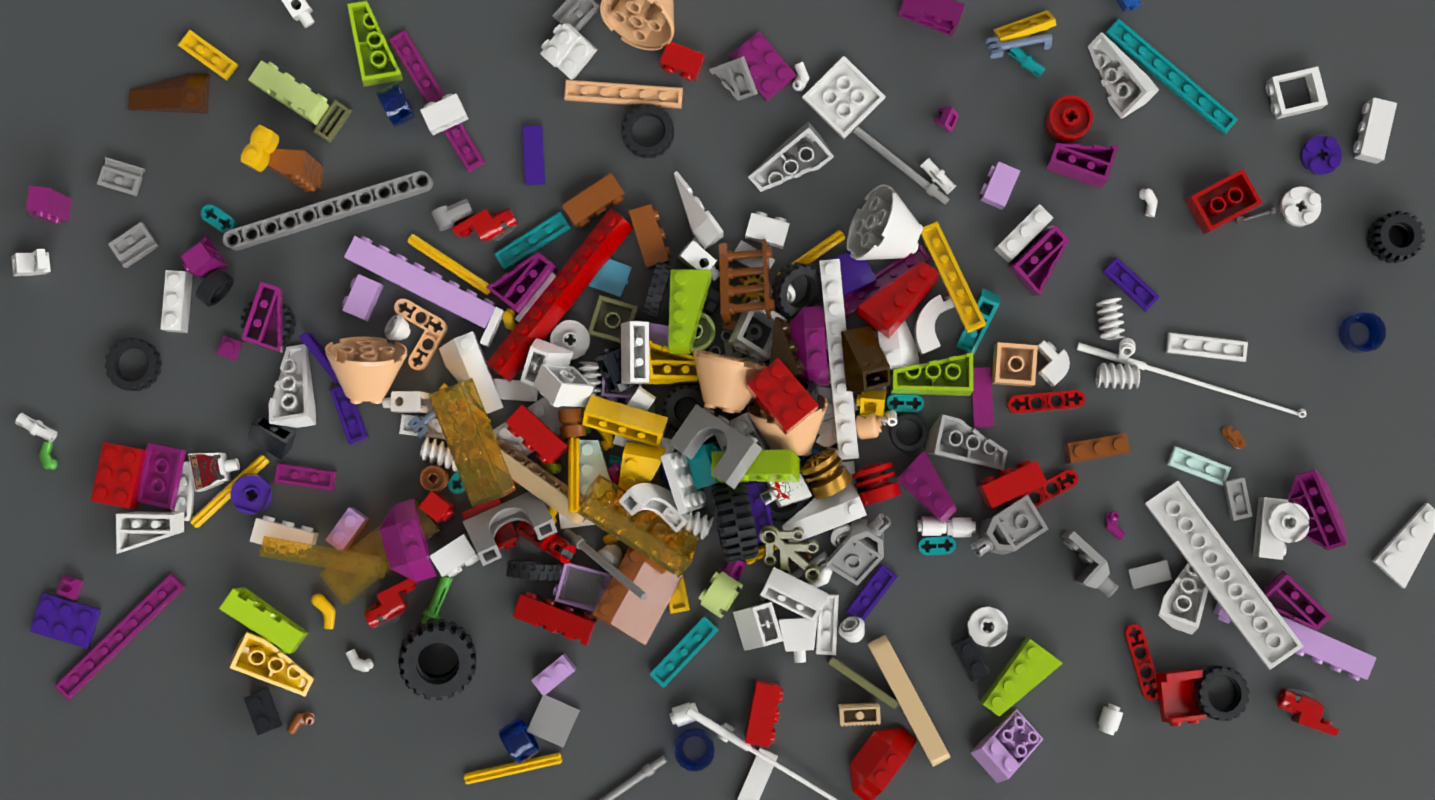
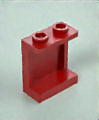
(506, 535)
(1176, 696)

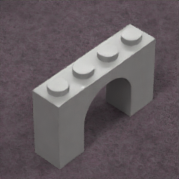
(740, 449)
(522, 508)

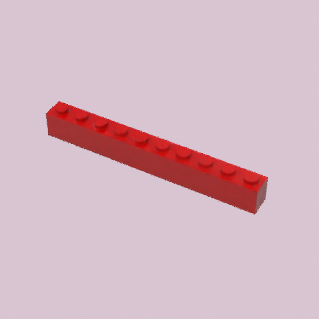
(560, 294)

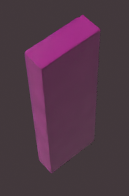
(982, 398)
(305, 476)

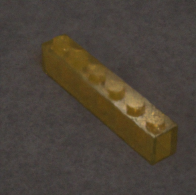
(323, 557)

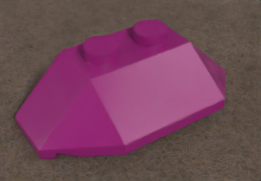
(810, 337)
(1325, 521)
(406, 542)

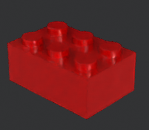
(1223, 201)
(781, 396)
(536, 435)
(118, 475)
(1011, 483)
(763, 713)

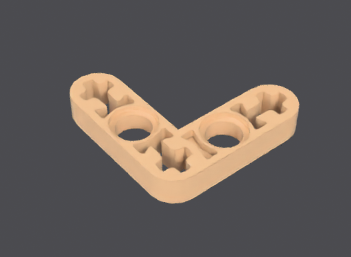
(429, 332)

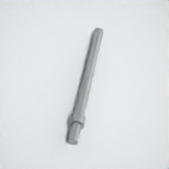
(931, 189)
(580, 543)
(647, 770)

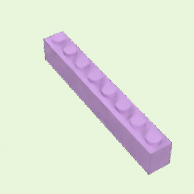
(420, 282)
(1324, 649)

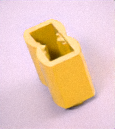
(258, 151)

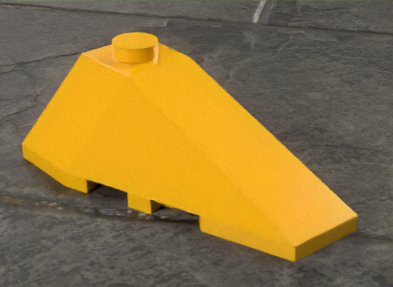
(266, 662)

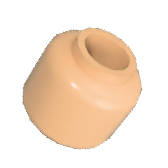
(868, 426)

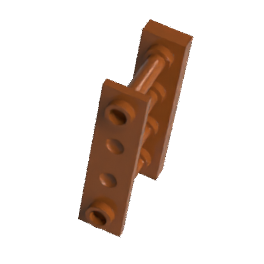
(727, 274)

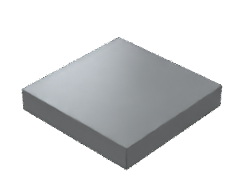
(553, 720)

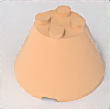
(640, 22)
(365, 366)
(725, 379)
(799, 439)

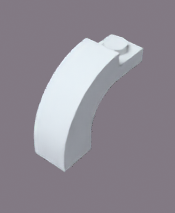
(925, 324)
(656, 499)

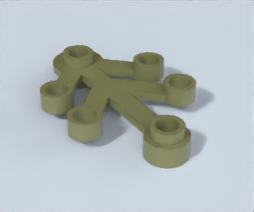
(789, 550)

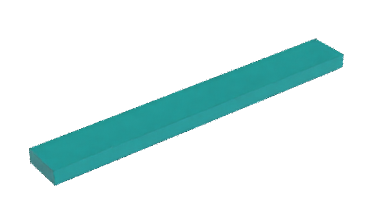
(1171, 76)

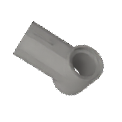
(447, 216)

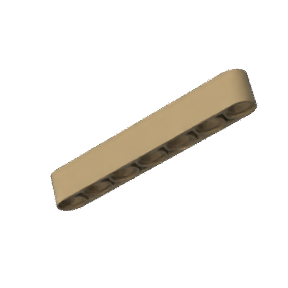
(538, 481)
(908, 700)

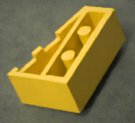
(670, 368)

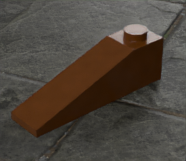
(180, 94)

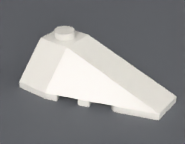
(1123, 79)
(702, 223)
(899, 348)
(465, 361)
(293, 395)
(827, 513)
(1184, 602)

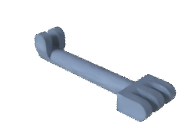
(996, 48)
(422, 423)

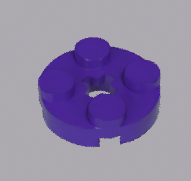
(1332, 155)
(256, 504)

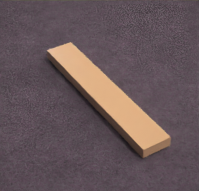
(623, 94)

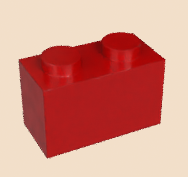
(682, 61)
(438, 507)

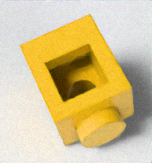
(872, 402)

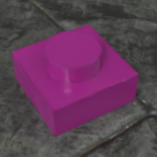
(229, 348)

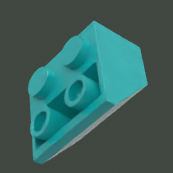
(701, 465)

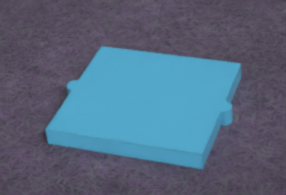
(612, 278)

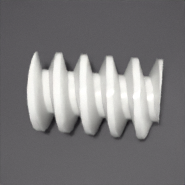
(1110, 319)
(591, 372)
(1118, 374)
(437, 453)
(698, 524)

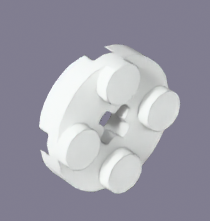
(1309, 199)
(577, 331)
(1299, 521)
(988, 615)

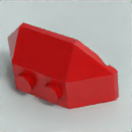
(879, 761)

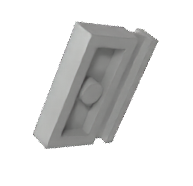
(576, 12)
(121, 176)
(133, 245)

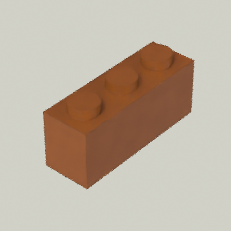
(594, 201)
(650, 236)
(1096, 448)

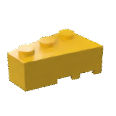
(639, 464)

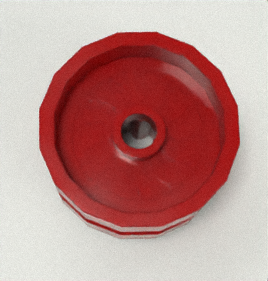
(1068, 108)

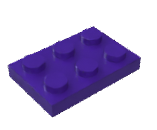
(65, 620)

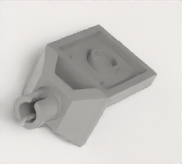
(1010, 528)
(860, 550)
(1097, 571)

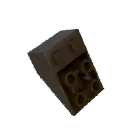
(786, 348)
(864, 360)

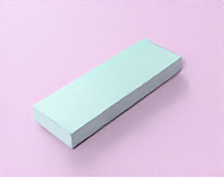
(1198, 465)

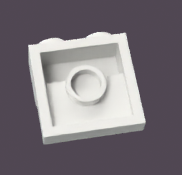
(568, 50)

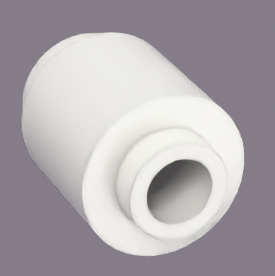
(931, 526)
(961, 527)
(678, 714)
(1110, 719)

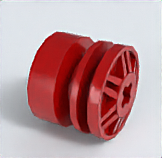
(876, 483)

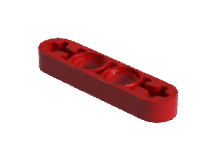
(1045, 401)
(1044, 496)
(1138, 663)

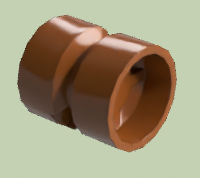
(572, 423)
(434, 478)

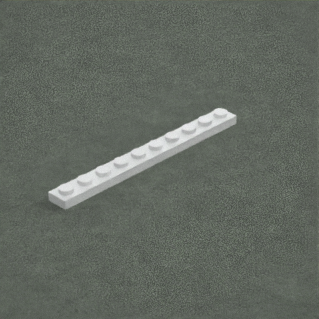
(835, 323)

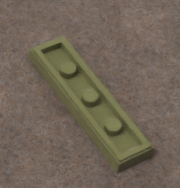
(863, 682)

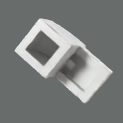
(31, 263)
(1057, 364)

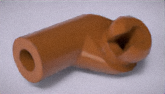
(303, 718)

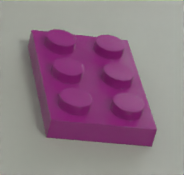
(765, 65)
(161, 475)

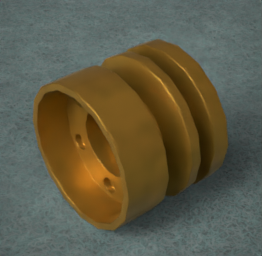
(825, 473)

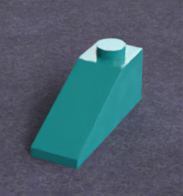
(988, 304)

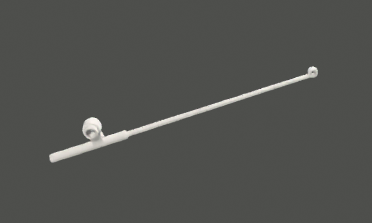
(1127, 348)
(726, 732)

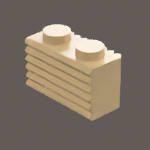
(859, 714)

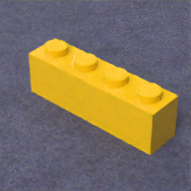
(625, 421)

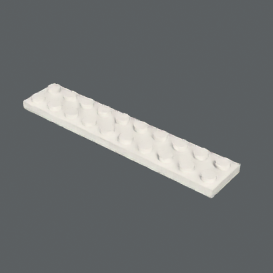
(1224, 575)

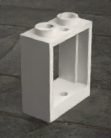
(1314, 86)
(743, 345)

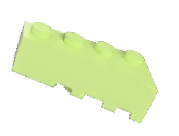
(288, 92)

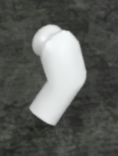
(802, 77)
(1151, 200)
(889, 417)
(825, 576)
(357, 663)

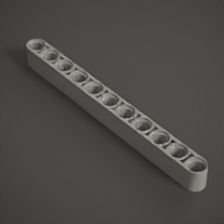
(319, 211)

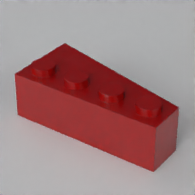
(897, 301)
(555, 618)

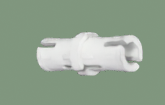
(938, 176)
(36, 427)

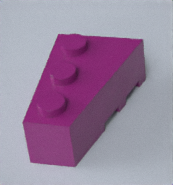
(934, 14)
(1082, 163)
(48, 204)
(203, 258)
(1038, 259)
(265, 319)
(927, 488)
(1295, 602)

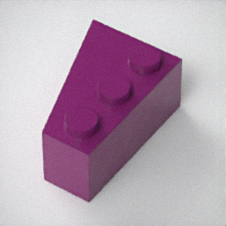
(523, 282)

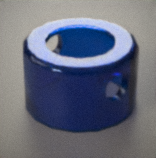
(395, 104)
(1376, 329)
(519, 742)
(687, 763)

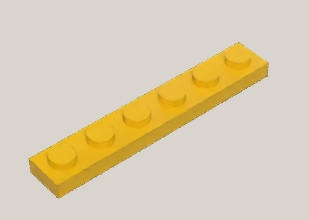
(952, 277)

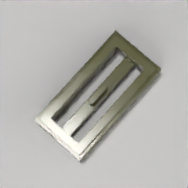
(338, 126)

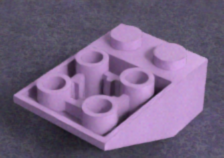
(1007, 746)

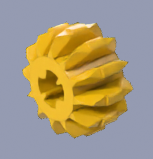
(750, 281)

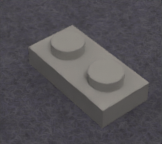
(1237, 498)

